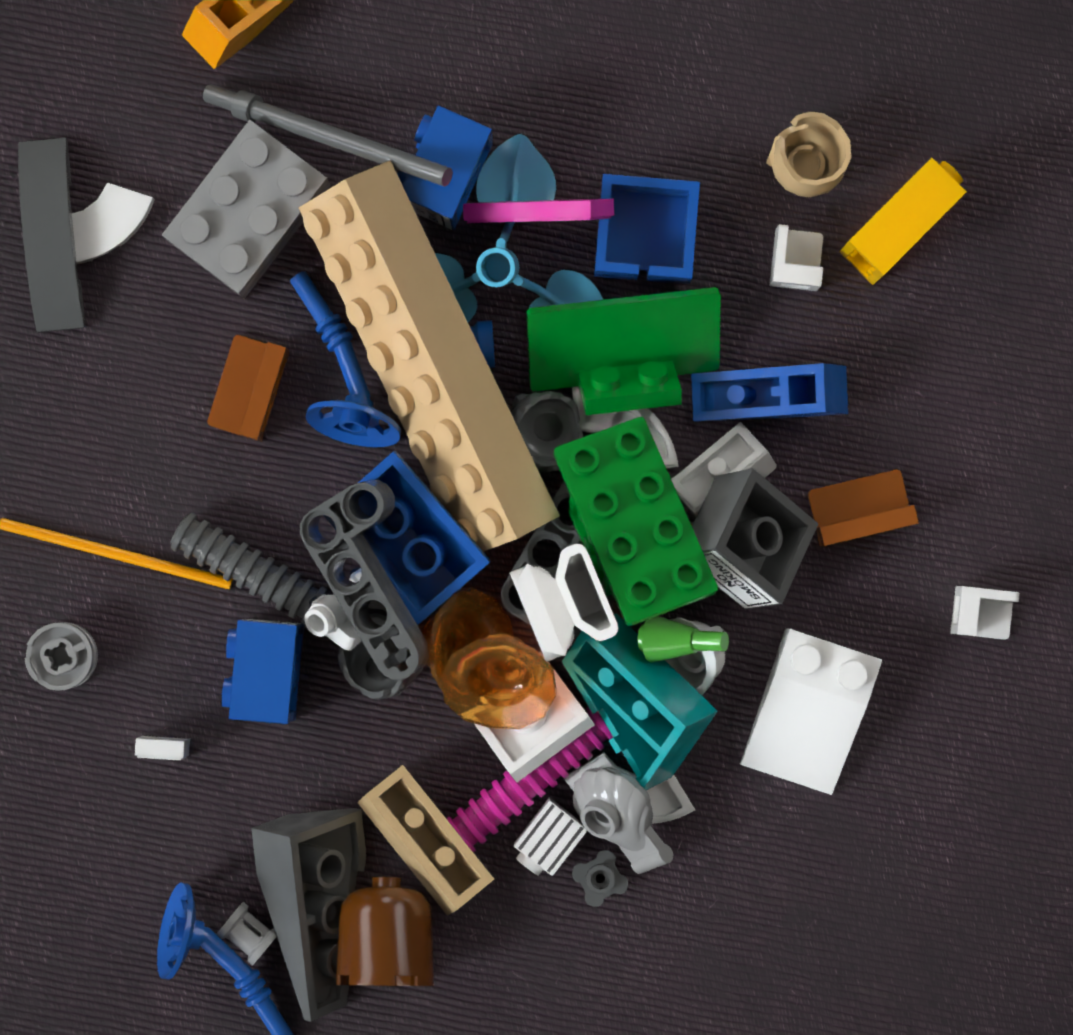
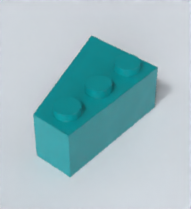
(643, 703)

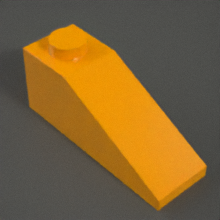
(226, 26)

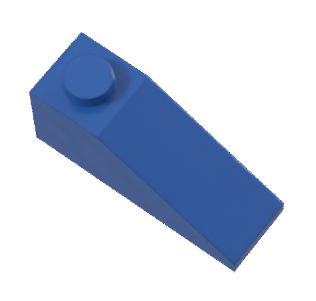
(770, 393)

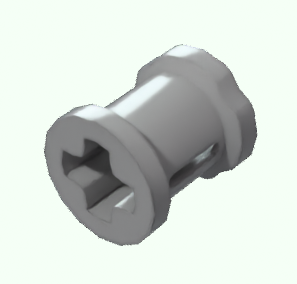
(247, 933)

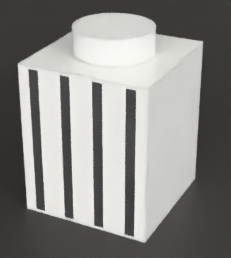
(548, 838)

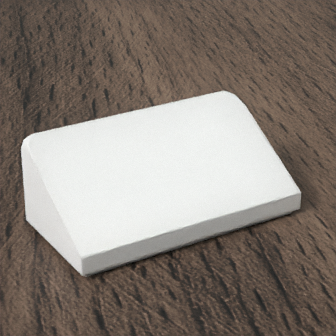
(731, 453)

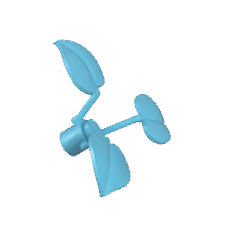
(514, 174)

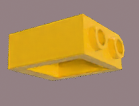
(904, 220)

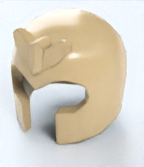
(810, 155)

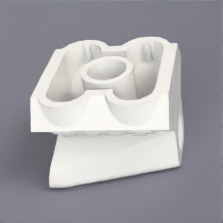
(566, 601)

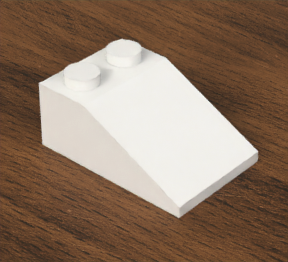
(810, 711)

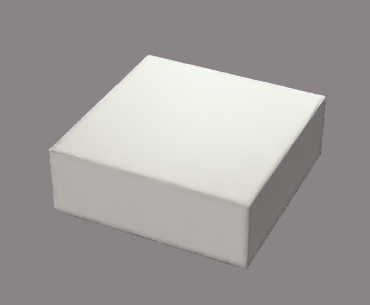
(162, 748)

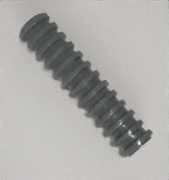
(244, 566)

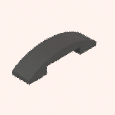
(49, 235)

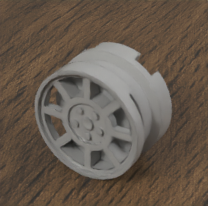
(61, 656)

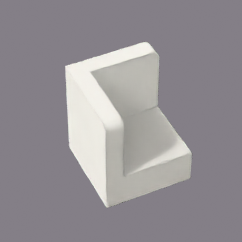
(796, 259)
(982, 612)

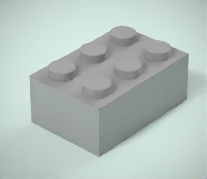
(245, 209)

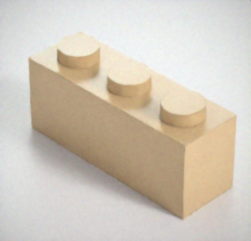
(425, 840)

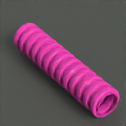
(509, 796)

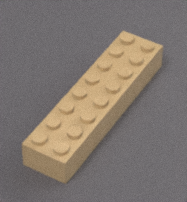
(427, 357)

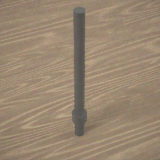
(251, 107)

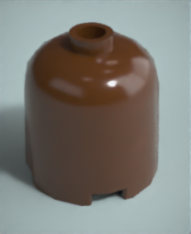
(385, 936)

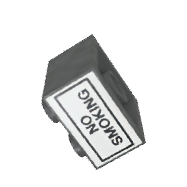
(752, 538)

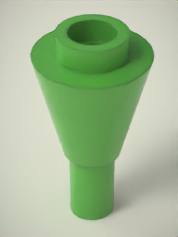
(668, 639)

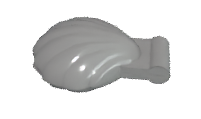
(620, 811)

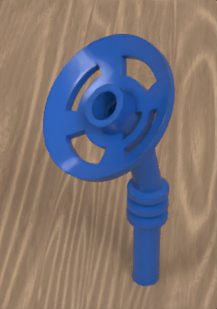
(354, 418)
(183, 932)

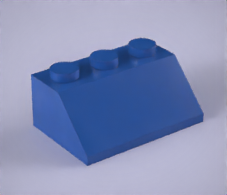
(419, 542)

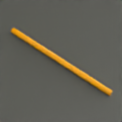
(114, 553)

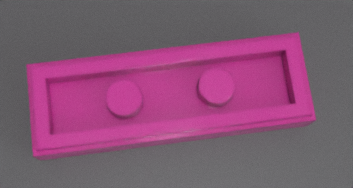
(538, 210)

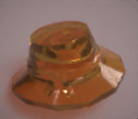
(458, 623)
(499, 683)

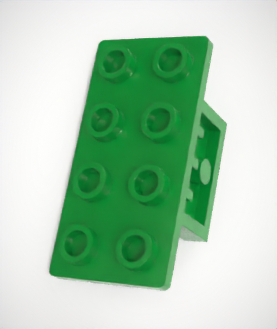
(625, 348)
(633, 522)

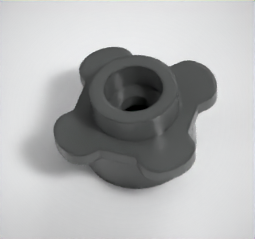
(602, 864)

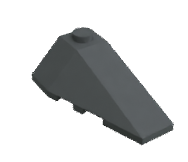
(305, 874)

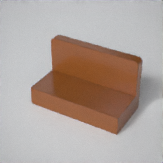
(248, 387)
(861, 507)

